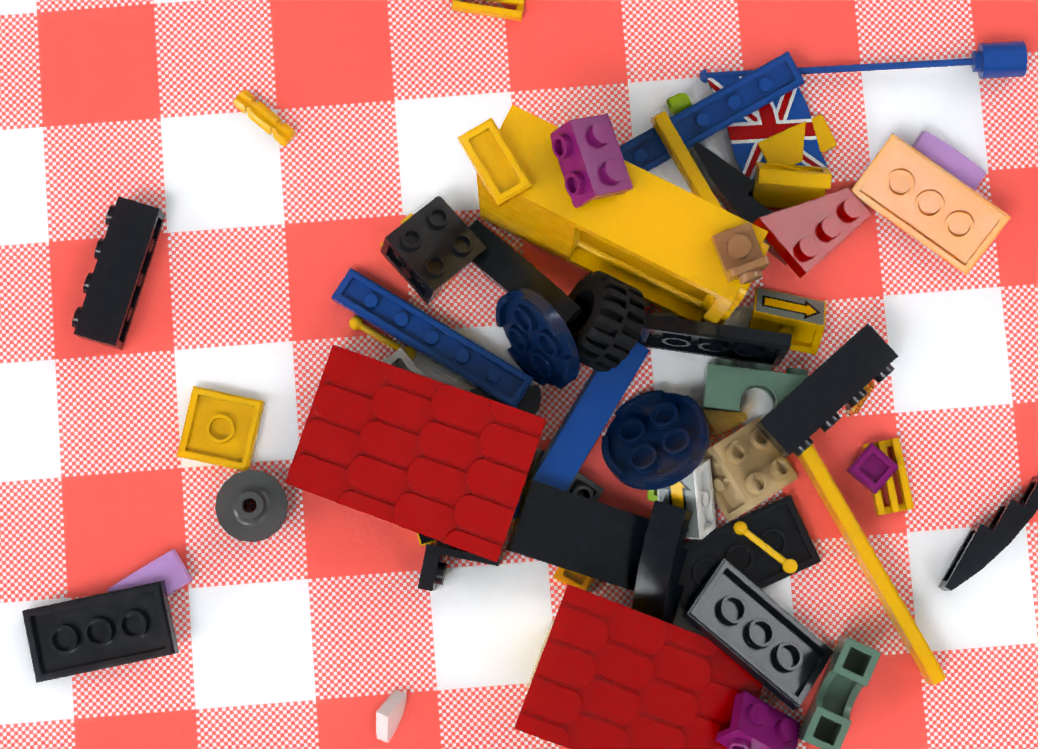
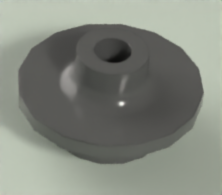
(270, 507)

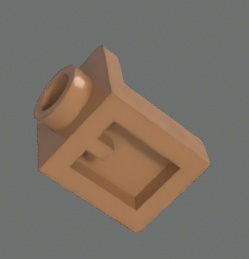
(740, 254)

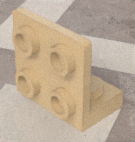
(747, 470)

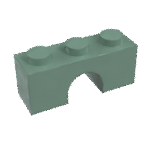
(726, 383)
(831, 706)

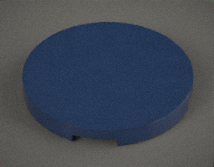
(538, 337)
(656, 440)

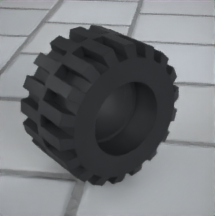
(609, 320)

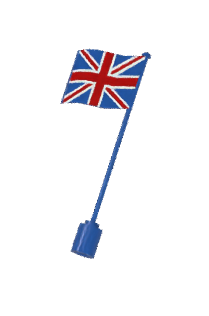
(789, 110)

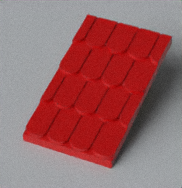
(416, 452)
(628, 681)

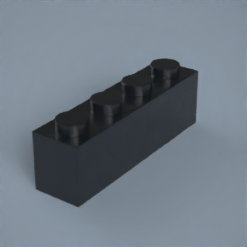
(119, 273)
(826, 391)

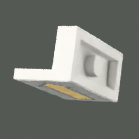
(696, 495)

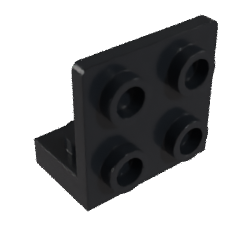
(431, 248)
(434, 570)

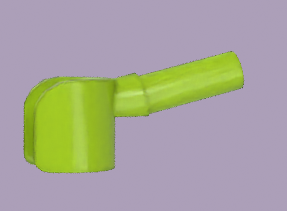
(678, 103)

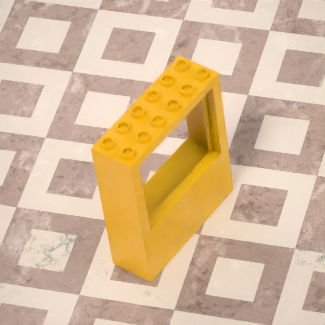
(646, 237)

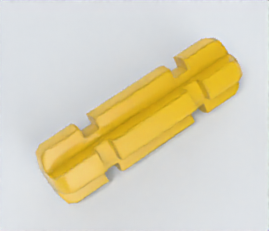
(264, 117)

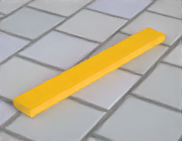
(871, 566)

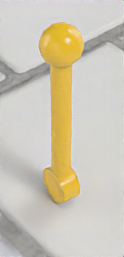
(357, 323)
(788, 565)

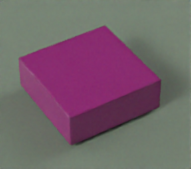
(872, 468)

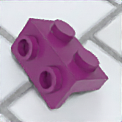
(590, 159)
(758, 726)

